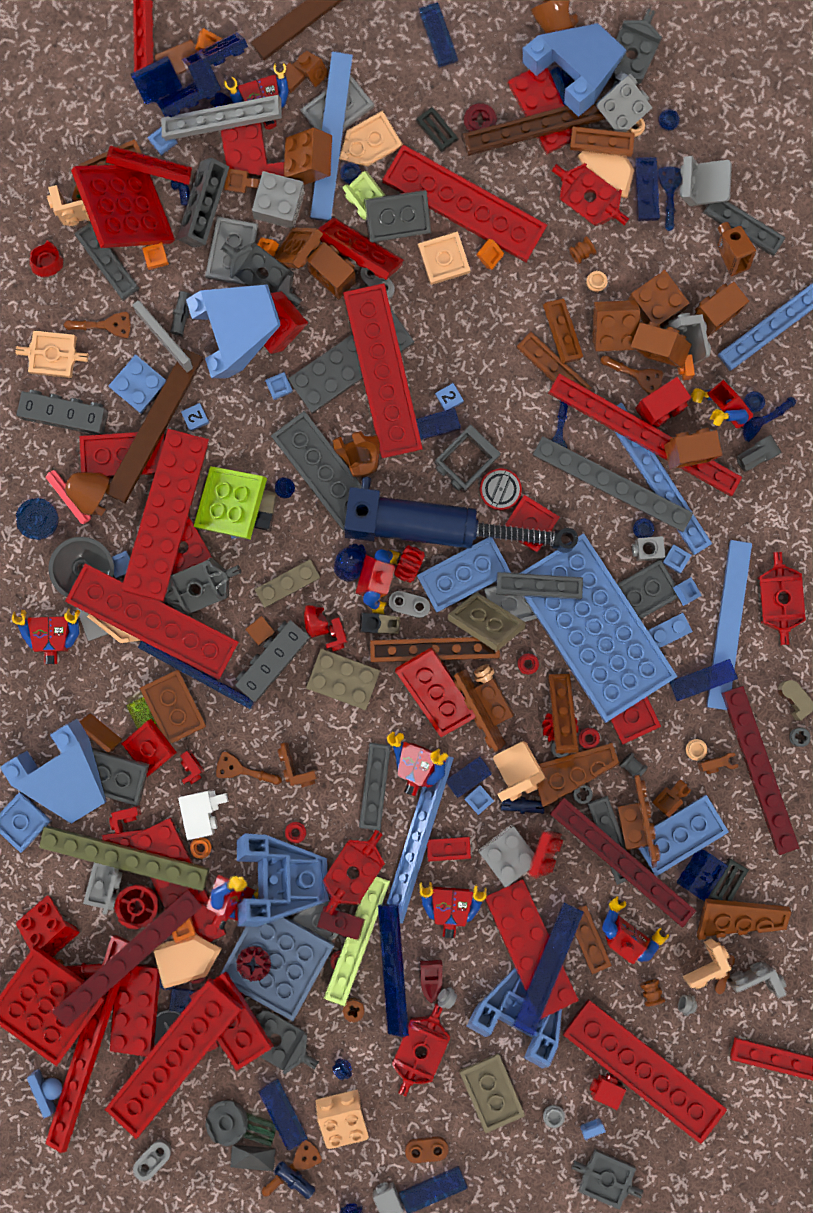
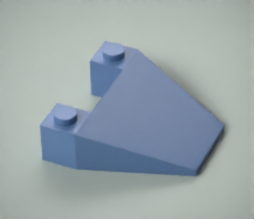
(584, 53)
(240, 321)
(65, 784)
(286, 879)
(504, 1005)

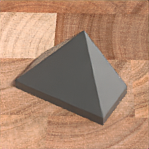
(253, 1157)

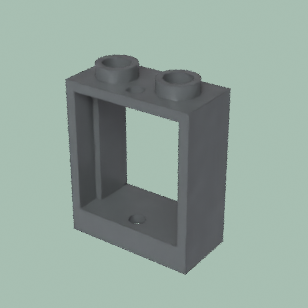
(484, 445)

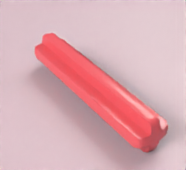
(59, 485)

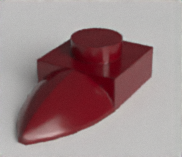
(431, 978)

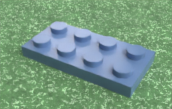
(463, 574)
(685, 833)

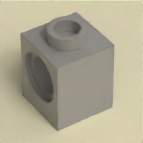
(657, 545)
(387, 1198)

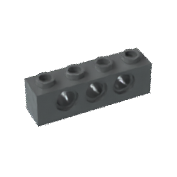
(203, 202)

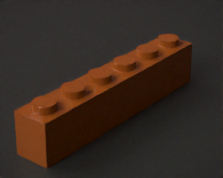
(446, 648)

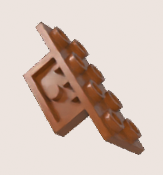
(488, 706)
(636, 826)

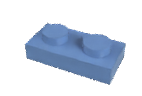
(670, 630)

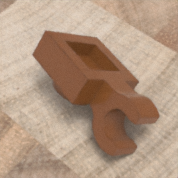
(238, 181)
(713, 764)
(670, 800)

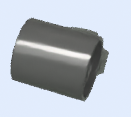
(761, 452)

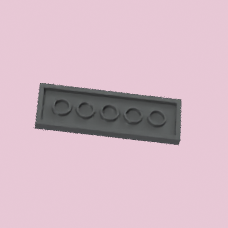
(336, 371)
(317, 465)

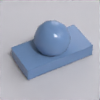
(44, 1092)

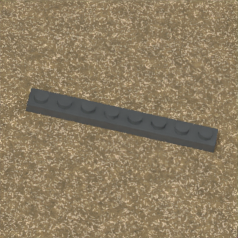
(613, 484)

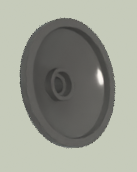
(73, 552)

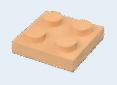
(444, 258)

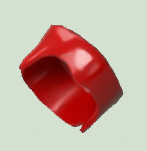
(46, 260)
(315, 621)

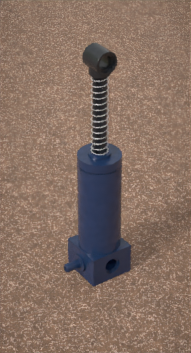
(432, 523)

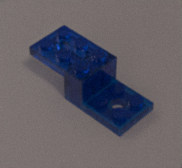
(201, 74)

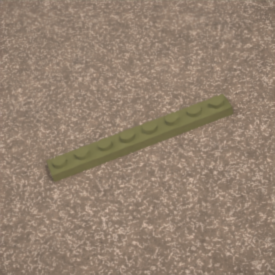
(124, 858)

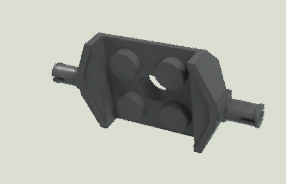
(643, 40)
(246, 266)
(209, 576)
(293, 1045)

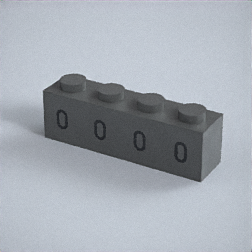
(62, 413)
(272, 661)

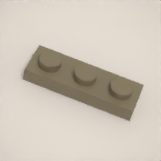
(287, 583)

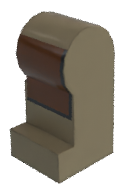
(797, 698)

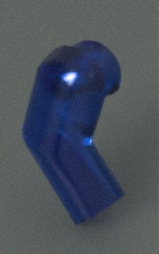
(183, 191)

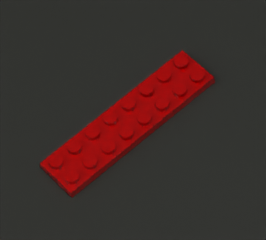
(466, 203)
(382, 370)
(165, 515)
(152, 622)
(173, 1058)
(644, 1071)

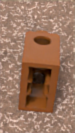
(735, 248)

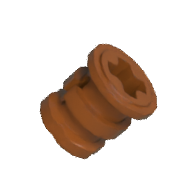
(582, 250)
(652, 992)
(351, 1016)

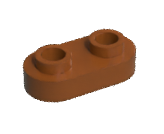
(426, 1148)

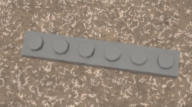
(222, 117)

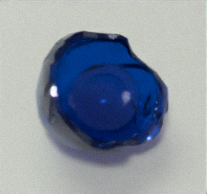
(349, 562)

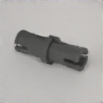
(180, 314)

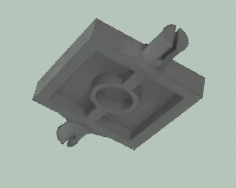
(607, 1179)

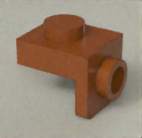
(311, 67)

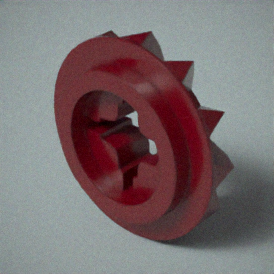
(472, 114)
(261, 957)

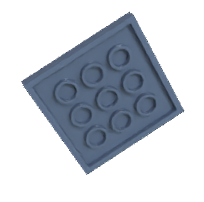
(295, 964)

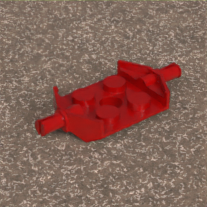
(583, 180)
(196, 552)
(775, 614)
(363, 857)
(422, 1032)

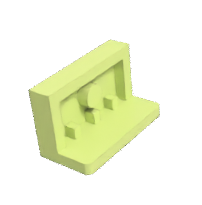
(360, 189)

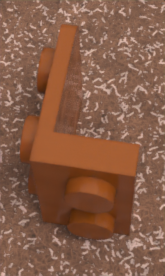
(304, 779)

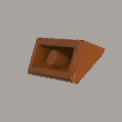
(176, 54)
(100, 733)

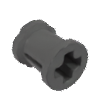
(633, 766)

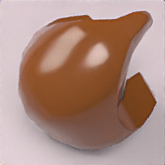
(554, 16)
(360, 454)
(87, 491)

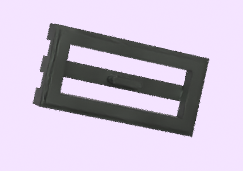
(447, 143)
(730, 862)

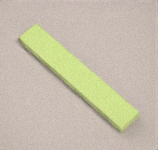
(353, 949)

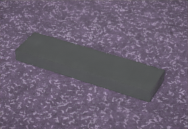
(758, 233)
(107, 263)
(539, 585)
(375, 786)
(605, 819)

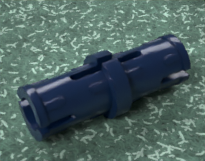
(522, 806)
(294, 1180)

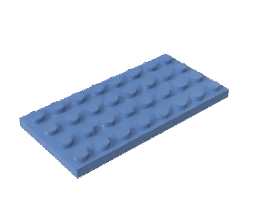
(599, 633)

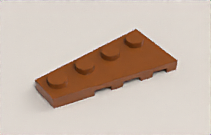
(574, 771)
(730, 917)

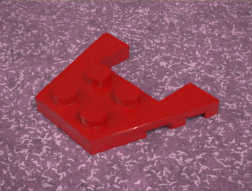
(246, 150)

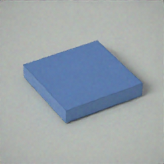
(22, 822)

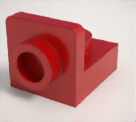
(337, 631)
(191, 764)
(127, 815)

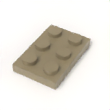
(486, 621)
(343, 679)
(492, 1093)

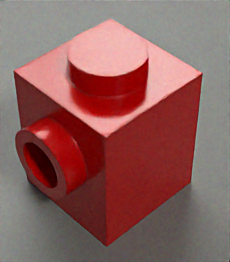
(607, 1090)

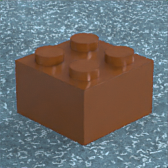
(308, 156)
(331, 270)
(659, 299)
(722, 306)
(615, 325)
(661, 344)
(693, 449)

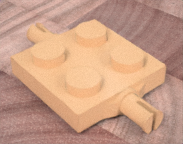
(52, 354)

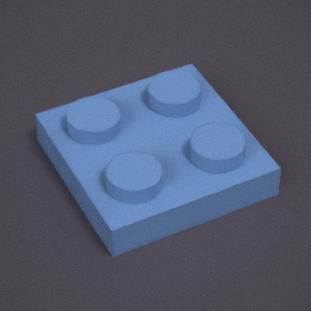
(138, 384)

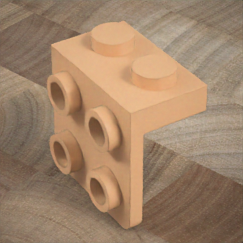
(69, 213)
(518, 770)
(715, 969)
(341, 1119)

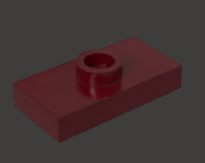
(341, 923)

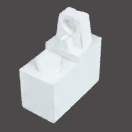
(197, 811)

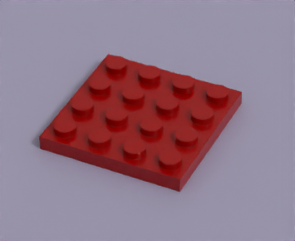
(122, 206)
(29, 1002)

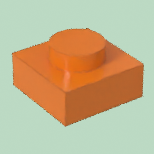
(206, 39)
(268, 245)
(490, 254)
(155, 256)
(688, 369)
(184, 931)

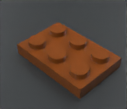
(297, 247)
(172, 707)

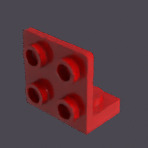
(46, 928)

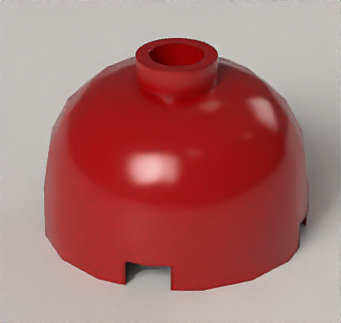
(136, 906)

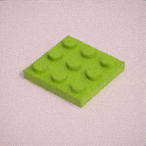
(230, 502)

